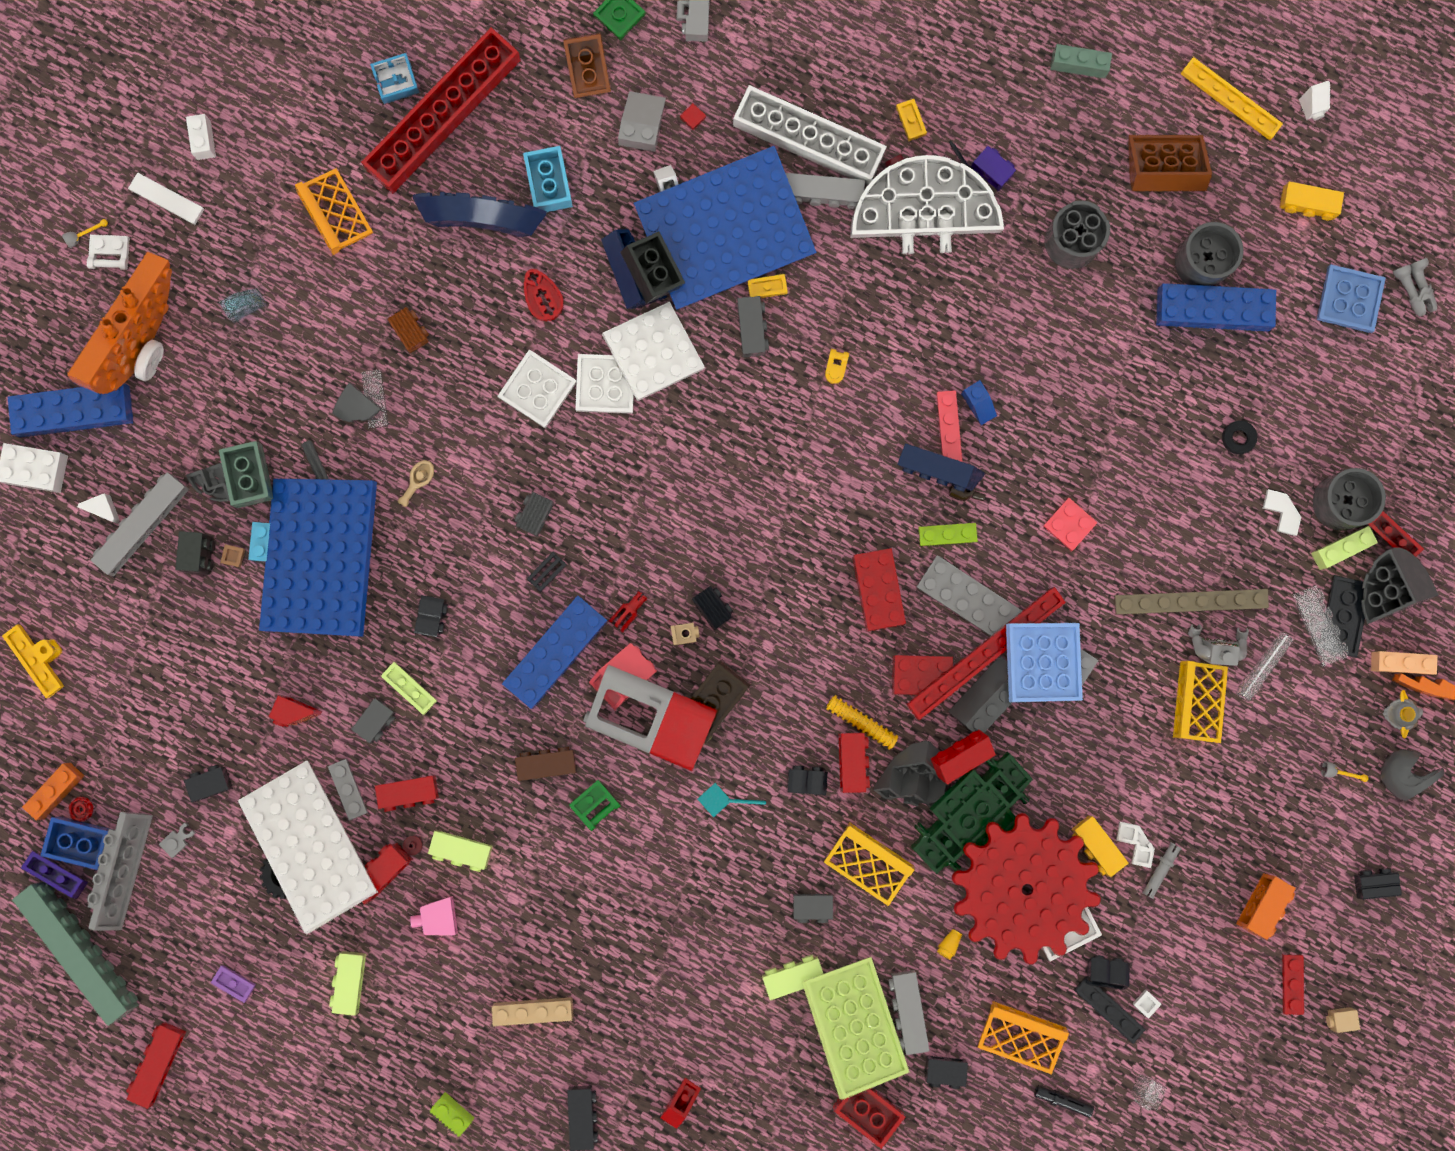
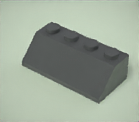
(984, 699)

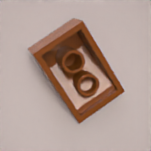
(587, 65)

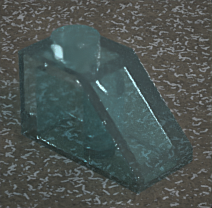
(242, 304)

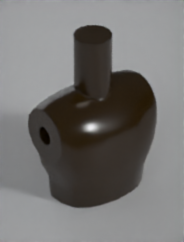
(963, 496)

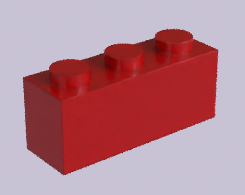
(1395, 535)
(963, 756)
(407, 793)

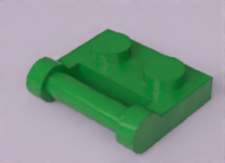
(590, 800)

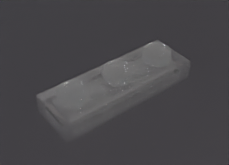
(374, 389)

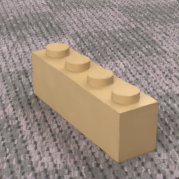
(532, 1011)

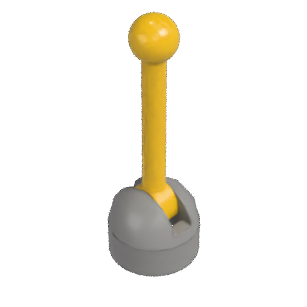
(72, 238)
(1333, 771)

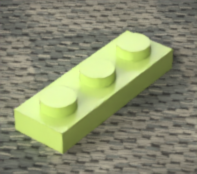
(409, 688)

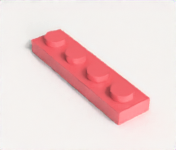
(949, 424)

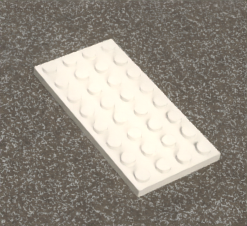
(307, 847)

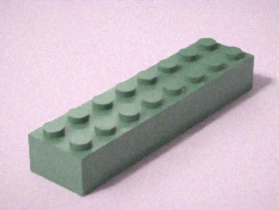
(76, 952)

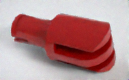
(630, 609)

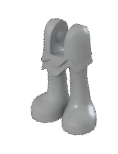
(1425, 291)

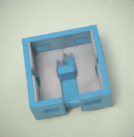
(395, 78)

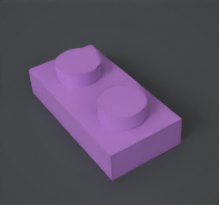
(233, 983)

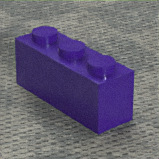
(54, 875)

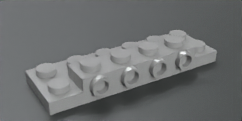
(118, 871)

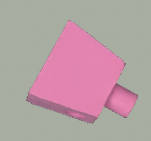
(437, 918)

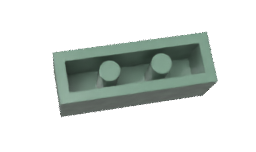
(1081, 61)

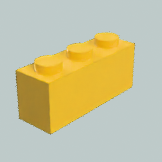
(1311, 200)
(1100, 847)

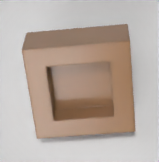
(232, 556)

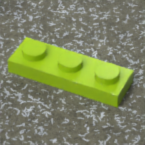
(947, 534)

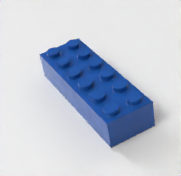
(1216, 307)
(68, 411)
(555, 652)

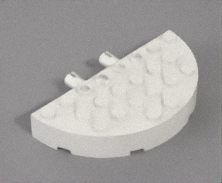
(926, 199)

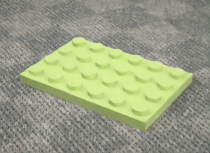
(855, 1027)

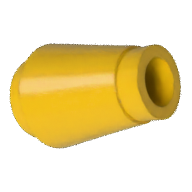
(949, 945)

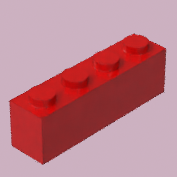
(156, 1065)

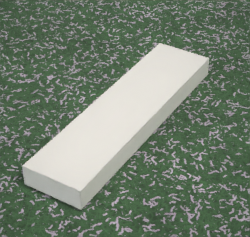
(166, 198)

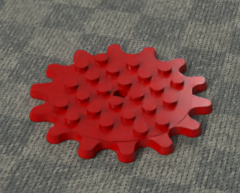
(996, 885)

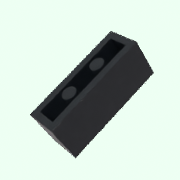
(582, 1118)

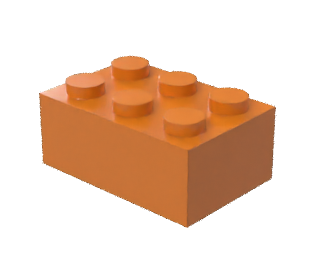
(1266, 906)

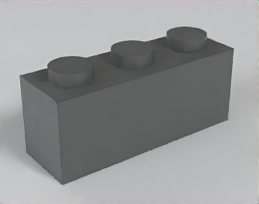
(752, 326)

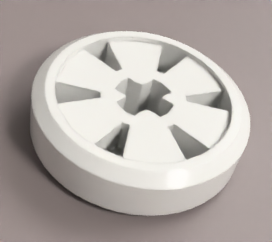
(148, 360)

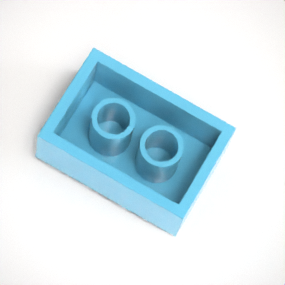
(548, 179)

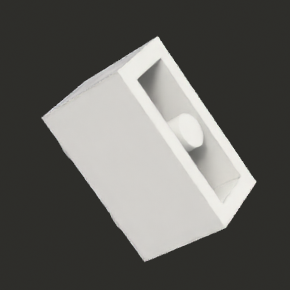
(200, 136)

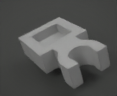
(176, 841)

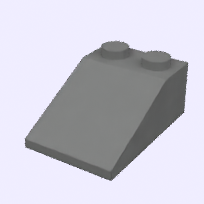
(641, 121)

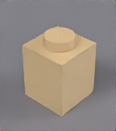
(1343, 1020)

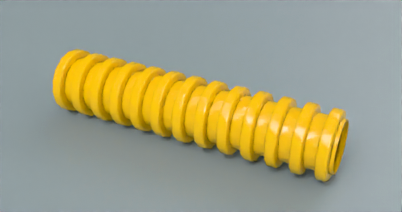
(862, 722)

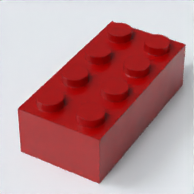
(879, 590)

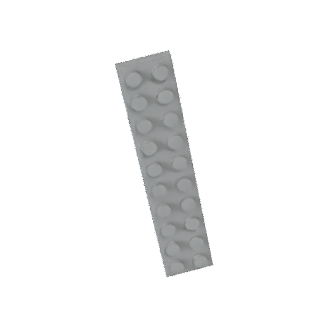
(976, 602)

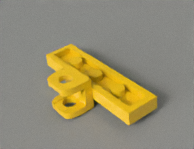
(36, 658)

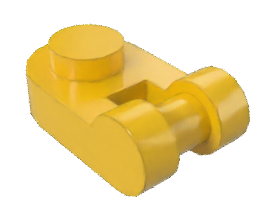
(835, 373)

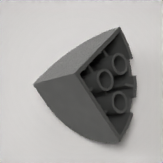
(1395, 585)

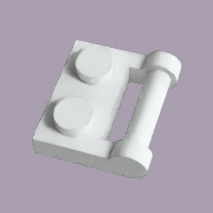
(108, 246)

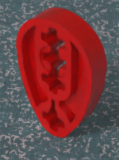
(534, 302)

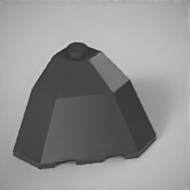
(912, 776)

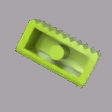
(452, 1114)

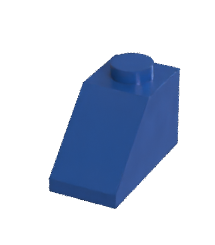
(979, 402)

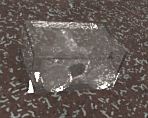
(1148, 1092)

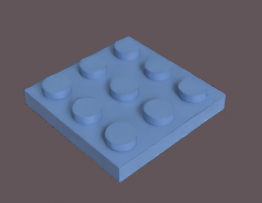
(1351, 298)

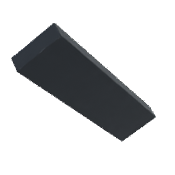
(1110, 1010)

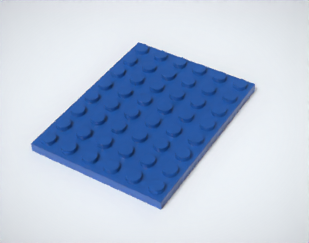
(728, 225)
(318, 556)

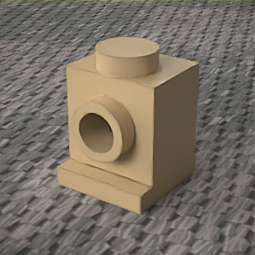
(677, 636)

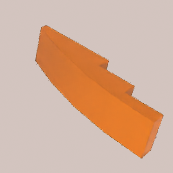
(1439, 688)

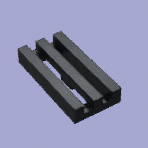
(541, 566)

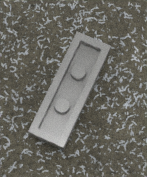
(347, 789)

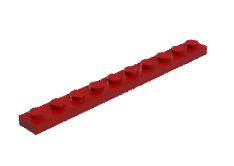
(981, 656)

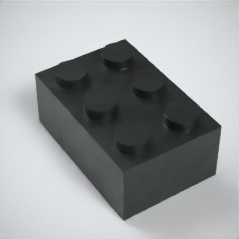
(652, 267)

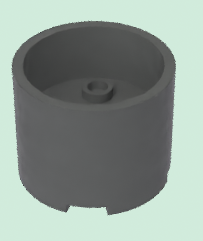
(1065, 244)
(1220, 246)
(1363, 497)

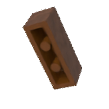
(545, 764)

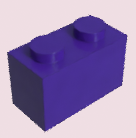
(993, 168)

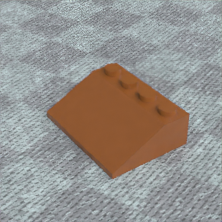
(1168, 163)

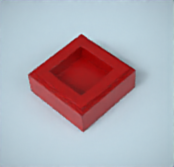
(692, 116)

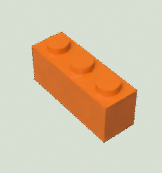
(53, 791)

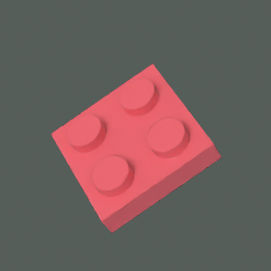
(1070, 524)

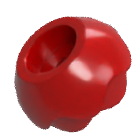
(76, 813)

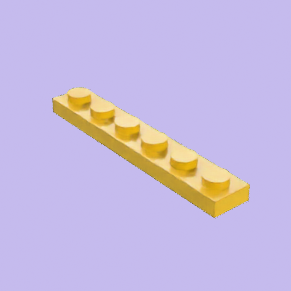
(1231, 98)

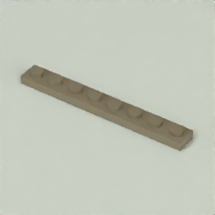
(1191, 601)

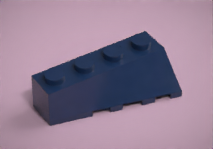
(613, 245)
(939, 467)

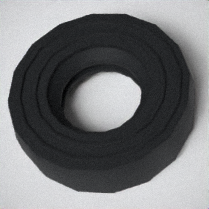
(1251, 437)

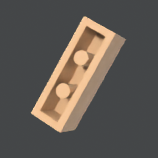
(1404, 663)

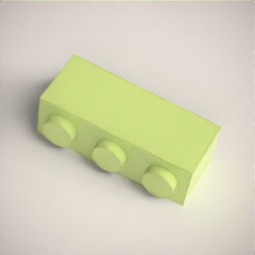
(1344, 548)
(460, 850)
(790, 978)
(348, 983)

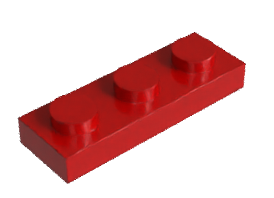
(1293, 984)

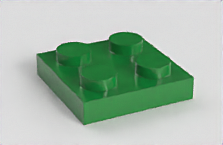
(619, 16)

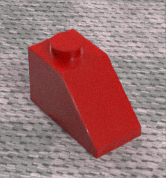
(680, 1103)

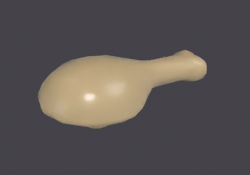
(420, 476)

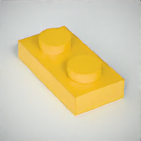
(911, 119)
(768, 286)

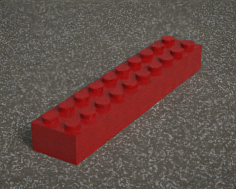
(441, 110)

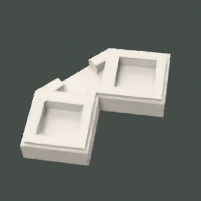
(1289, 517)
(1143, 849)

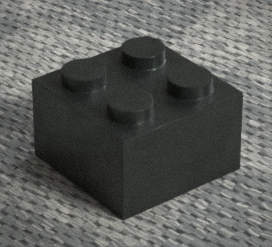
(194, 553)

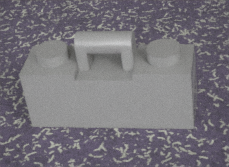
(697, 21)

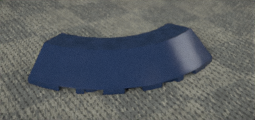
(478, 212)

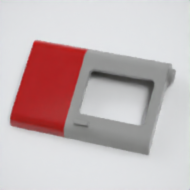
(676, 729)

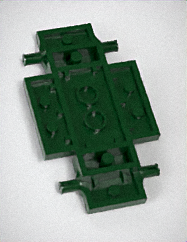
(968, 809)

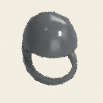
(1400, 780)

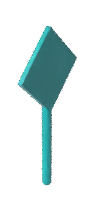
(715, 800)

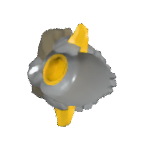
(1403, 714)

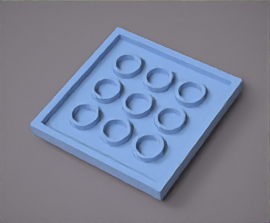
(1044, 662)

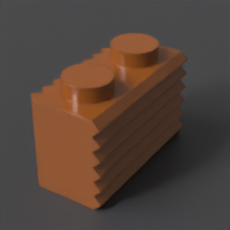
(408, 329)

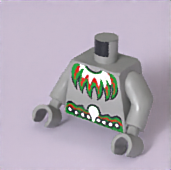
(1219, 651)

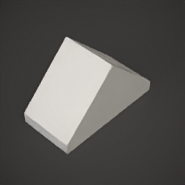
(101, 506)

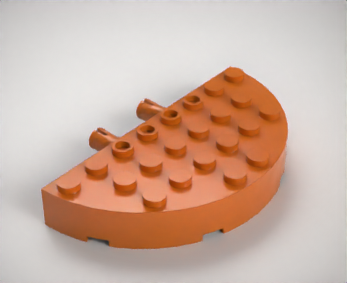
(128, 325)

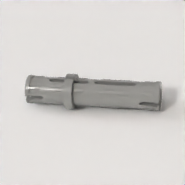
(1161, 870)

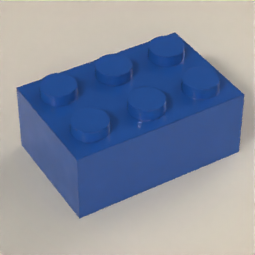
(74, 842)

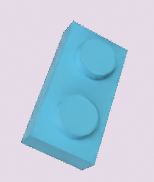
(259, 541)

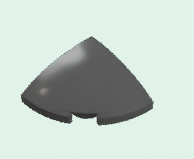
(354, 405)
(208, 482)

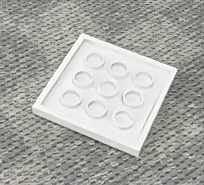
(653, 351)

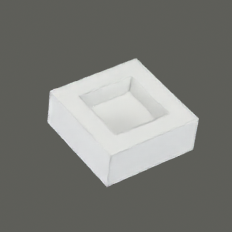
(1146, 1004)

